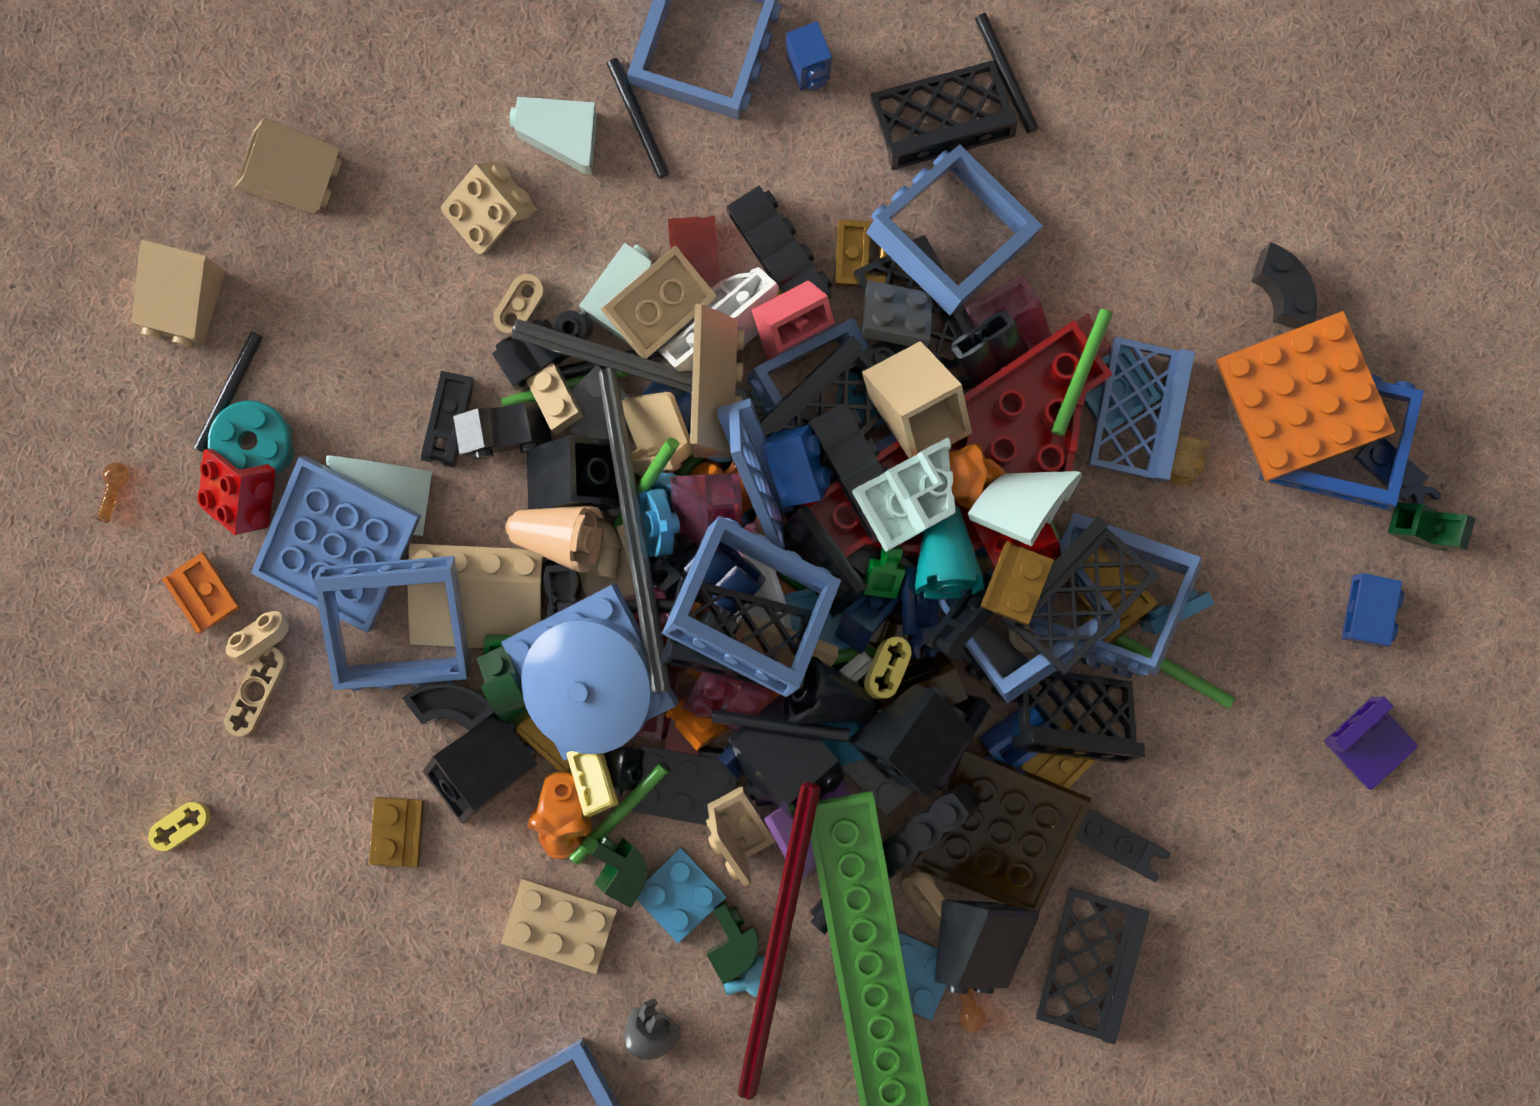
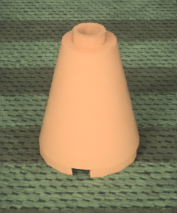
(559, 534)

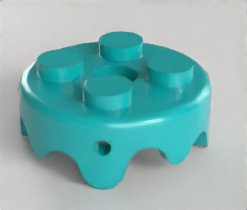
(269, 426)

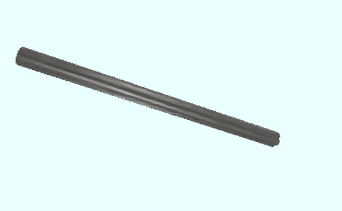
(621, 361)
(634, 530)

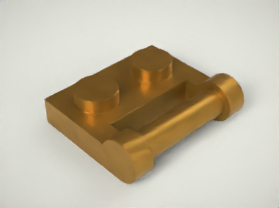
(853, 253)

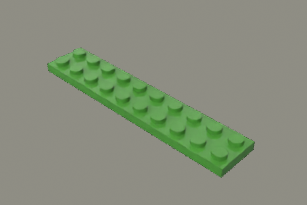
(867, 952)

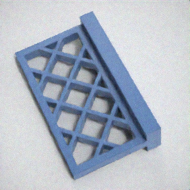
(1169, 414)
(746, 448)

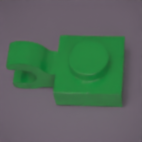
(885, 575)

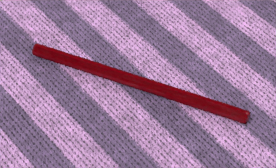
(778, 939)

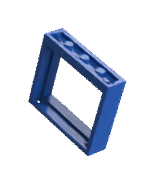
(1358, 492)

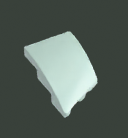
(399, 483)
(909, 496)
(1023, 502)

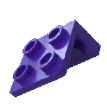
(1371, 742)

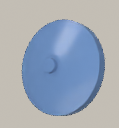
(587, 686)

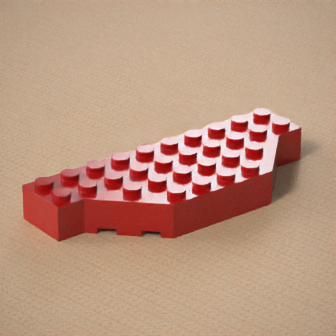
(1009, 419)

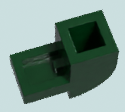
(1431, 528)
(503, 686)
(624, 868)
(739, 950)

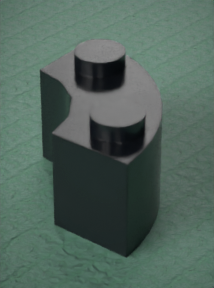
(1287, 285)
(501, 429)
(450, 702)

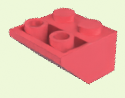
(793, 319)

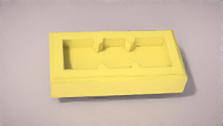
(592, 782)

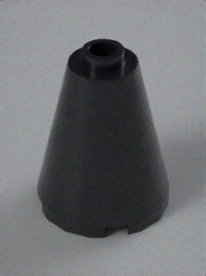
(828, 698)

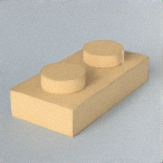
(554, 398)

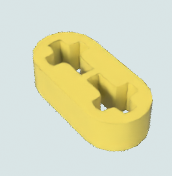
(881, 664)
(175, 820)

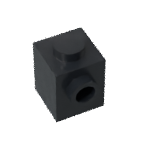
(624, 768)

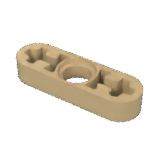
(242, 693)

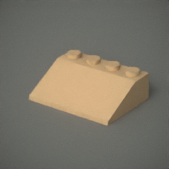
(713, 379)
(498, 592)

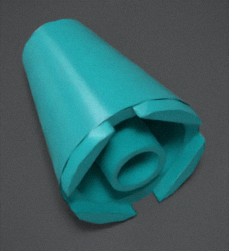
(948, 561)

